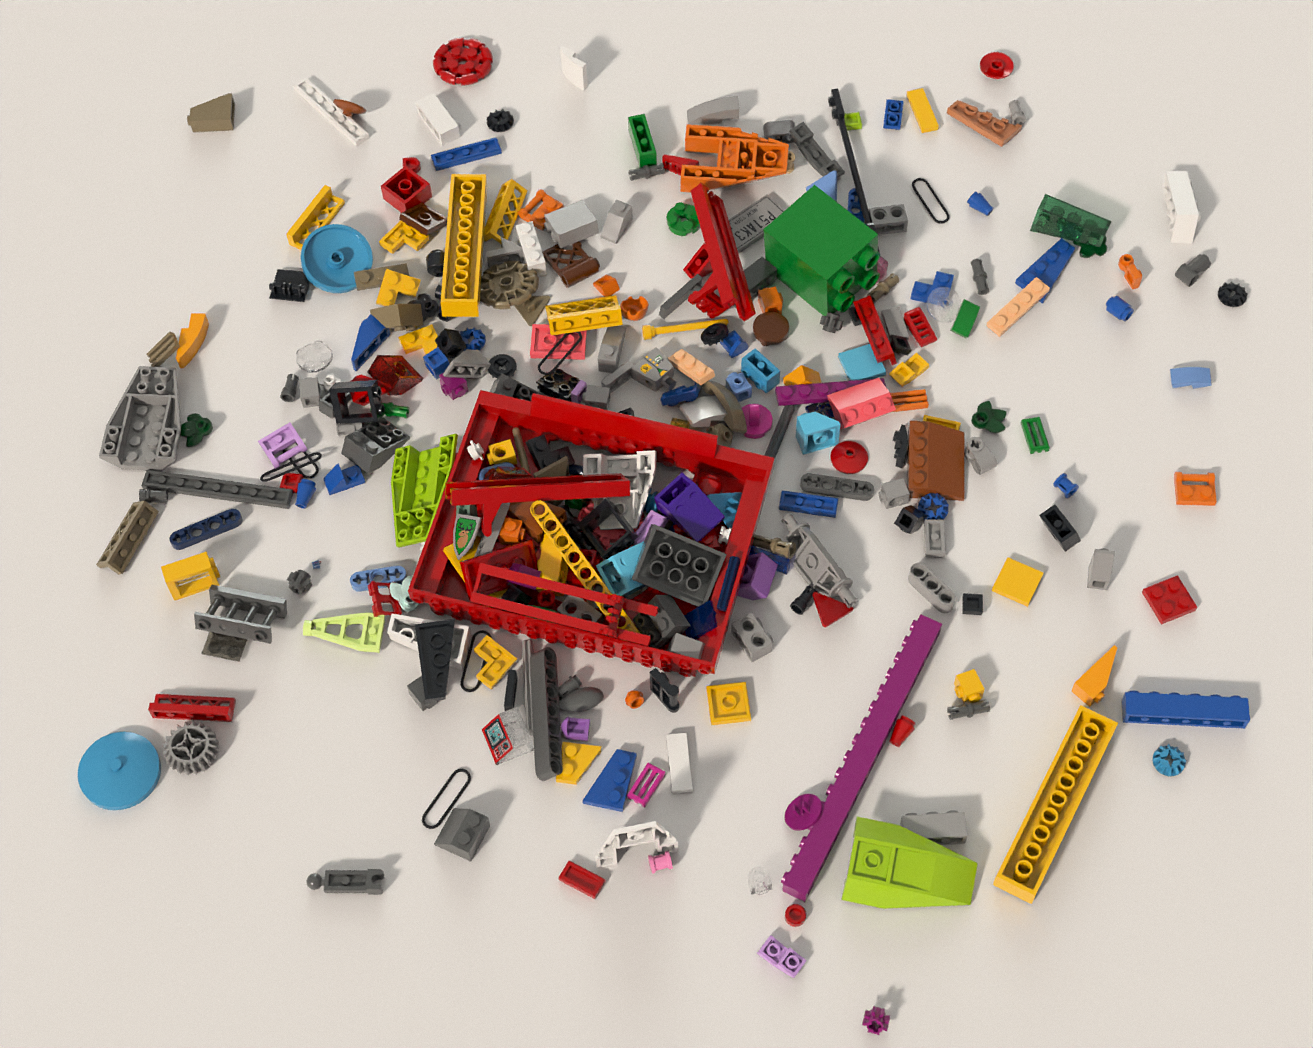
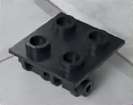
(289, 286)
(558, 384)

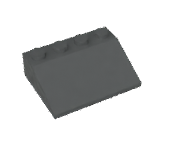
(678, 566)

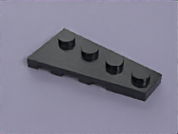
(434, 650)

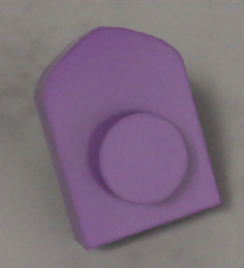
(575, 728)

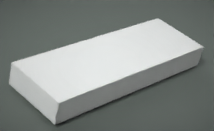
(679, 763)

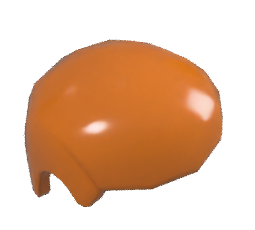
(634, 308)

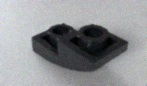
(901, 440)

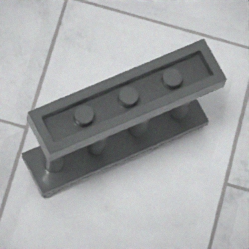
(241, 600)

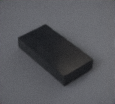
(511, 688)

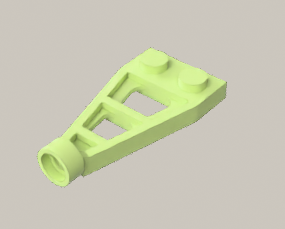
(371, 632)

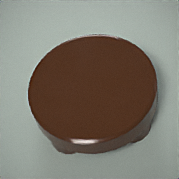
(770, 328)

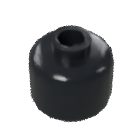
(435, 263)

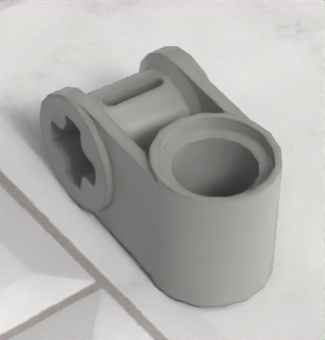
(979, 455)

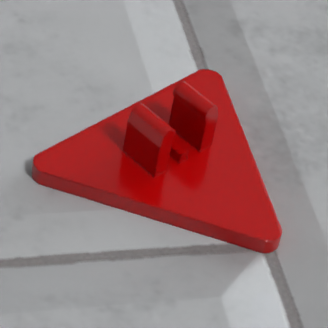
(830, 609)

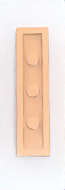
(1018, 307)

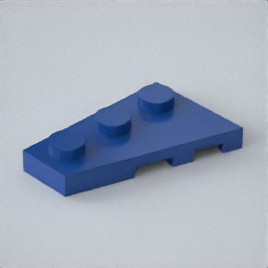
(613, 782)

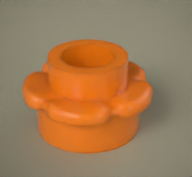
(634, 699)

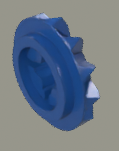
(478, 341)
(938, 500)

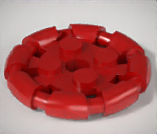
(458, 72)

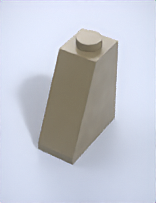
(213, 115)

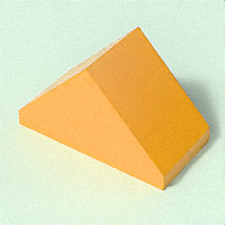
(802, 375)

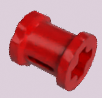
(549, 596)

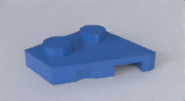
(680, 394)

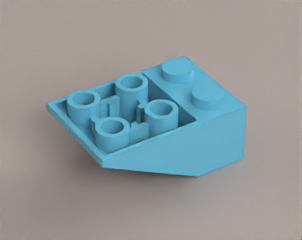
(619, 569)

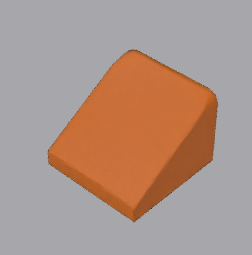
(606, 285)

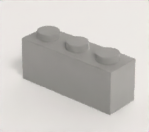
(939, 828)

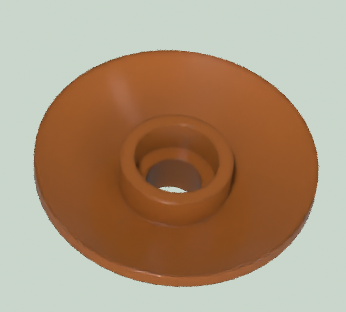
(349, 108)

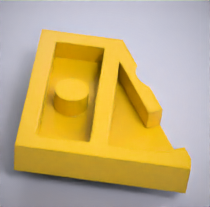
(576, 761)

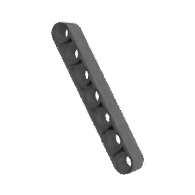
(546, 714)

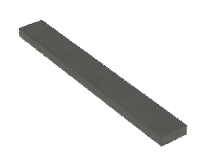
(217, 489)

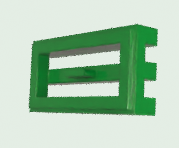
(1038, 448)

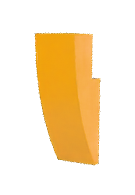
(192, 338)

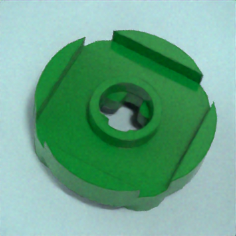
(680, 211)

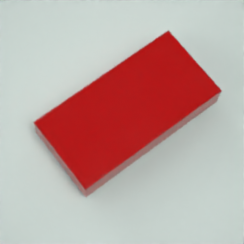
(581, 879)

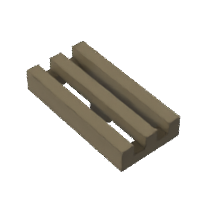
(155, 353)

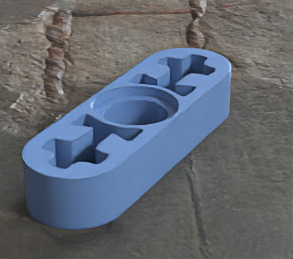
(372, 573)

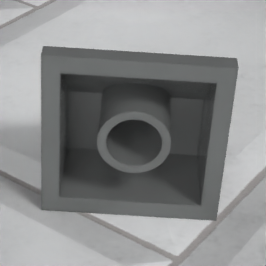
(463, 832)

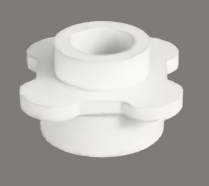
(329, 381)
(475, 450)

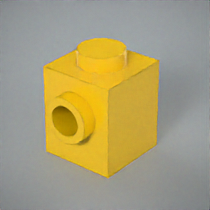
(968, 686)

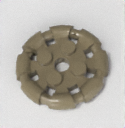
(519, 277)

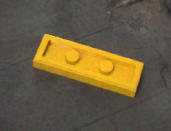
(922, 110)

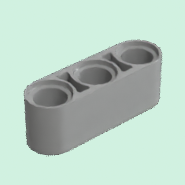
(935, 595)

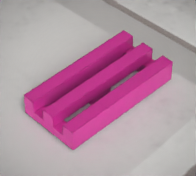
(638, 799)

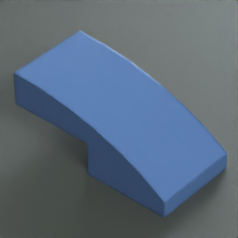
(1194, 376)

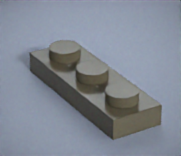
(373, 277)

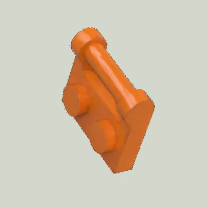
(538, 218)
(1195, 493)

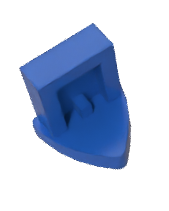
(734, 344)

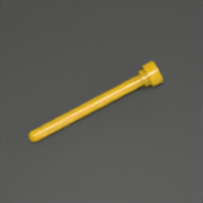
(649, 331)

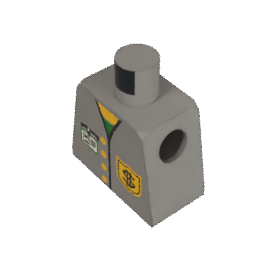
(654, 371)

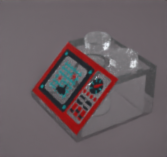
(507, 736)

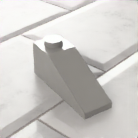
(611, 349)
(468, 365)

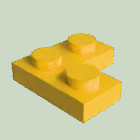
(401, 234)
(396, 283)
(419, 339)
(498, 661)

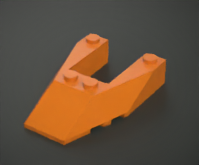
(740, 160)

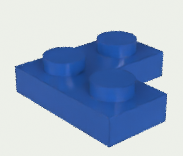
(922, 290)

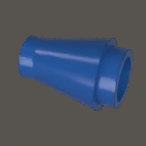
(979, 203)
(304, 492)

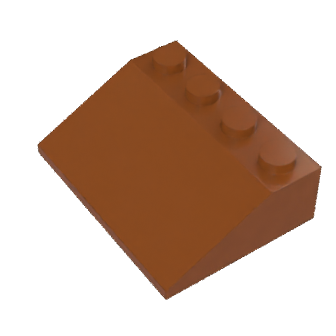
(935, 461)

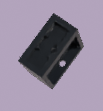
(340, 405)
(599, 515)

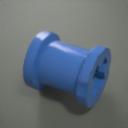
(1065, 485)

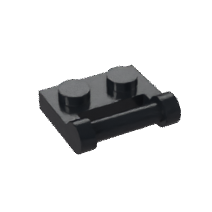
(664, 690)

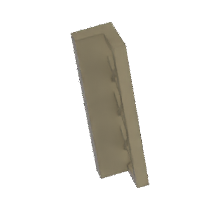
(128, 537)

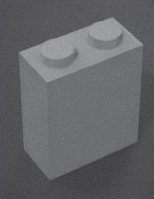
(571, 224)

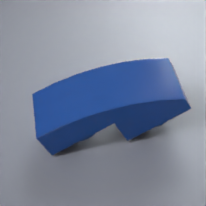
(893, 114)

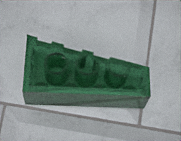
(1069, 222)

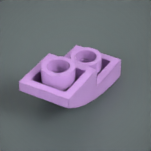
(781, 957)

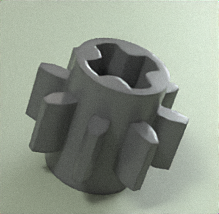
(831, 322)
(299, 581)

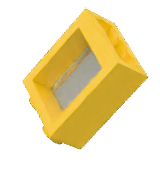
(190, 575)

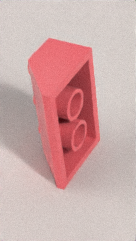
(861, 403)

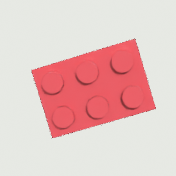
(543, 342)

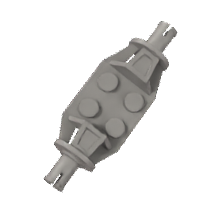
(816, 563)

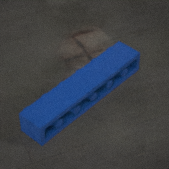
(1185, 709)

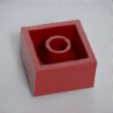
(406, 190)

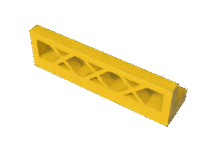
(311, 214)
(495, 219)

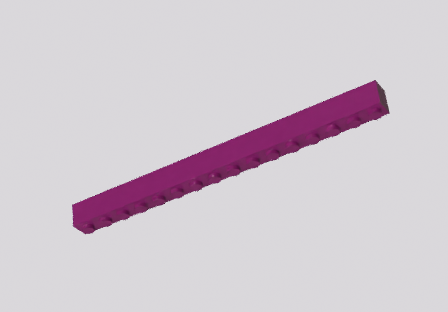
(861, 759)

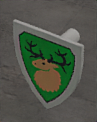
(464, 533)

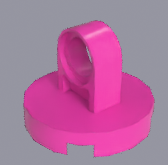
(757, 420)

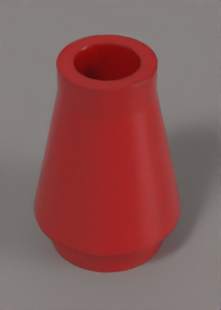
(902, 729)

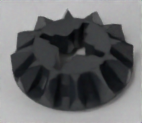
(504, 125)
(1237, 299)
(714, 334)
(502, 360)

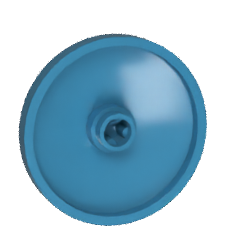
(333, 256)
(119, 770)

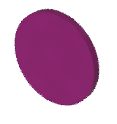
(803, 812)

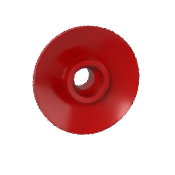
(996, 65)
(849, 463)

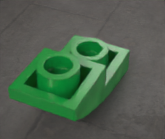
(965, 318)

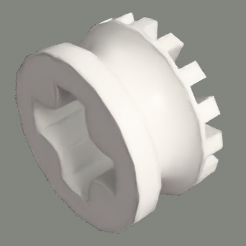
(725, 535)

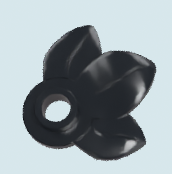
(428, 305)

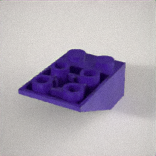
(688, 507)

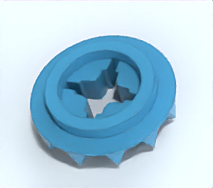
(1163, 765)

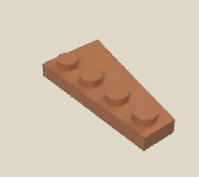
(982, 122)

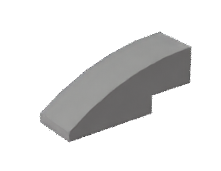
(714, 111)

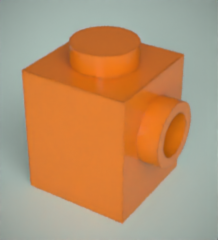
(770, 300)
(511, 531)

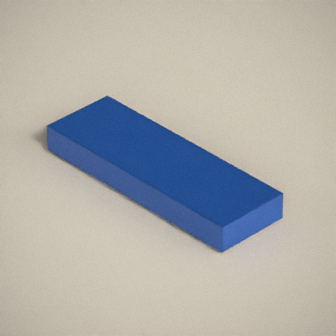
(808, 504)

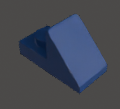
(340, 480)

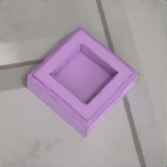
(577, 393)

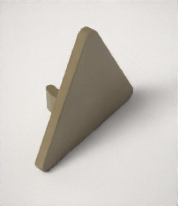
(532, 308)

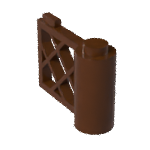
(576, 269)

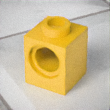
(505, 448)

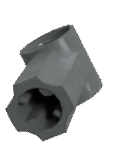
(1190, 272)

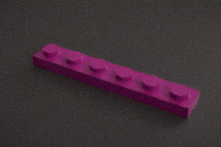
(812, 392)

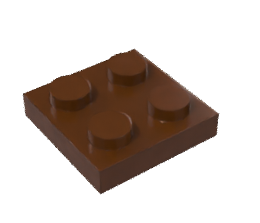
(423, 219)

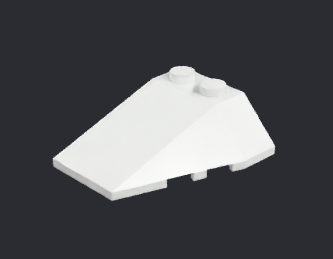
(636, 468)
(633, 836)

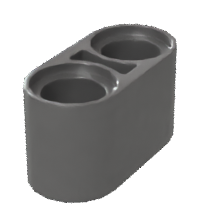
(779, 130)

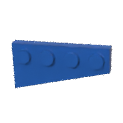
(1048, 266)

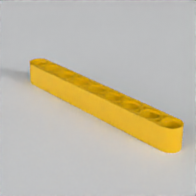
(579, 566)

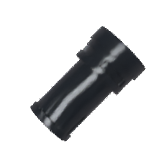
(801, 603)

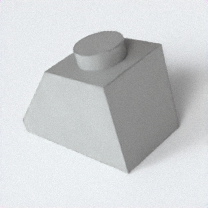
(617, 221)

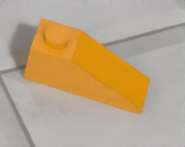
(1092, 683)

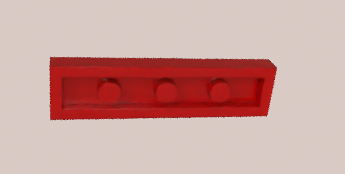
(874, 330)
(195, 710)

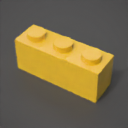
(552, 563)

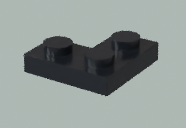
(543, 455)

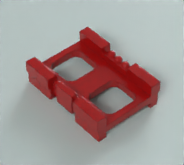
(378, 598)

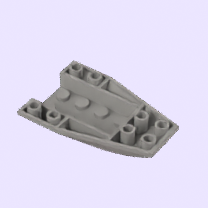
(145, 422)

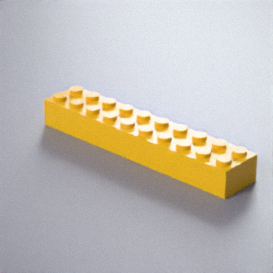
(464, 246)
(1055, 804)

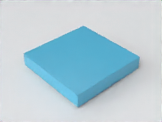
(861, 364)

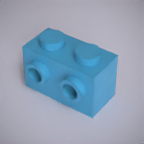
(760, 371)

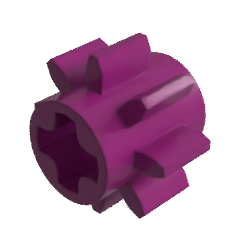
(876, 1020)

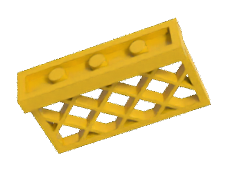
(578, 320)

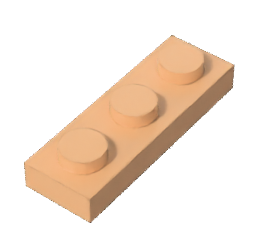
(691, 367)

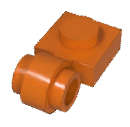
(1132, 274)

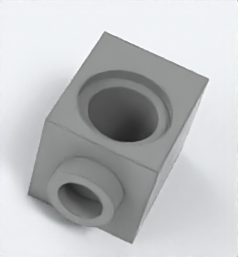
(309, 392)
(597, 397)
(894, 493)

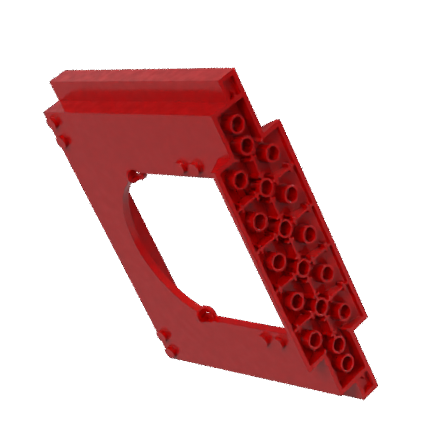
(493, 421)

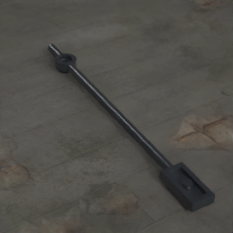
(838, 114)

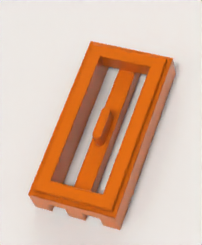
(907, 398)

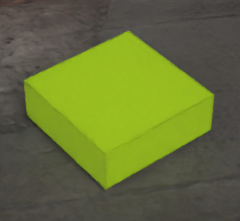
(853, 121)

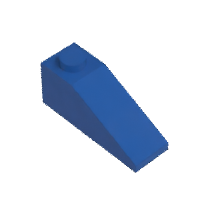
(369, 338)

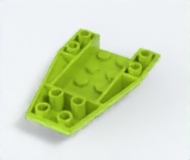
(418, 487)
(904, 869)

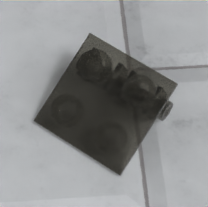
(224, 646)

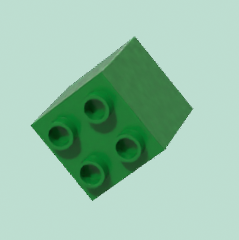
(822, 252)

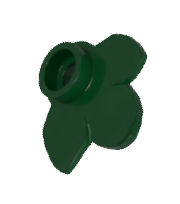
(1089, 250)
(991, 418)
(195, 429)

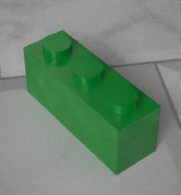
(642, 140)

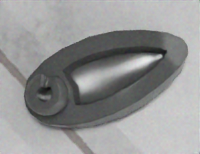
(581, 699)

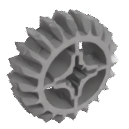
(181, 741)

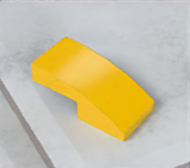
(910, 370)

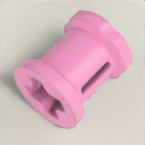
(660, 862)

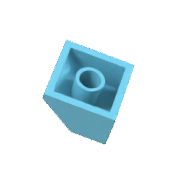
(816, 432)

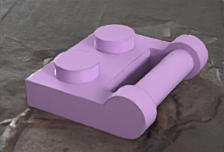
(280, 440)

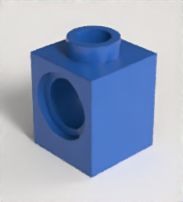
(436, 362)

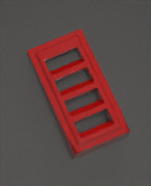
(677, 163)
(915, 316)

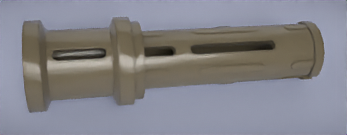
(775, 545)

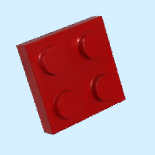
(1169, 599)

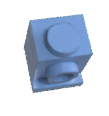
(739, 386)

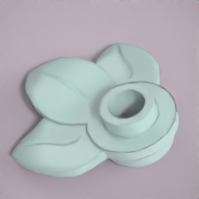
(400, 593)

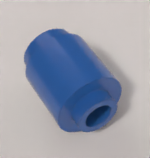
(1119, 308)

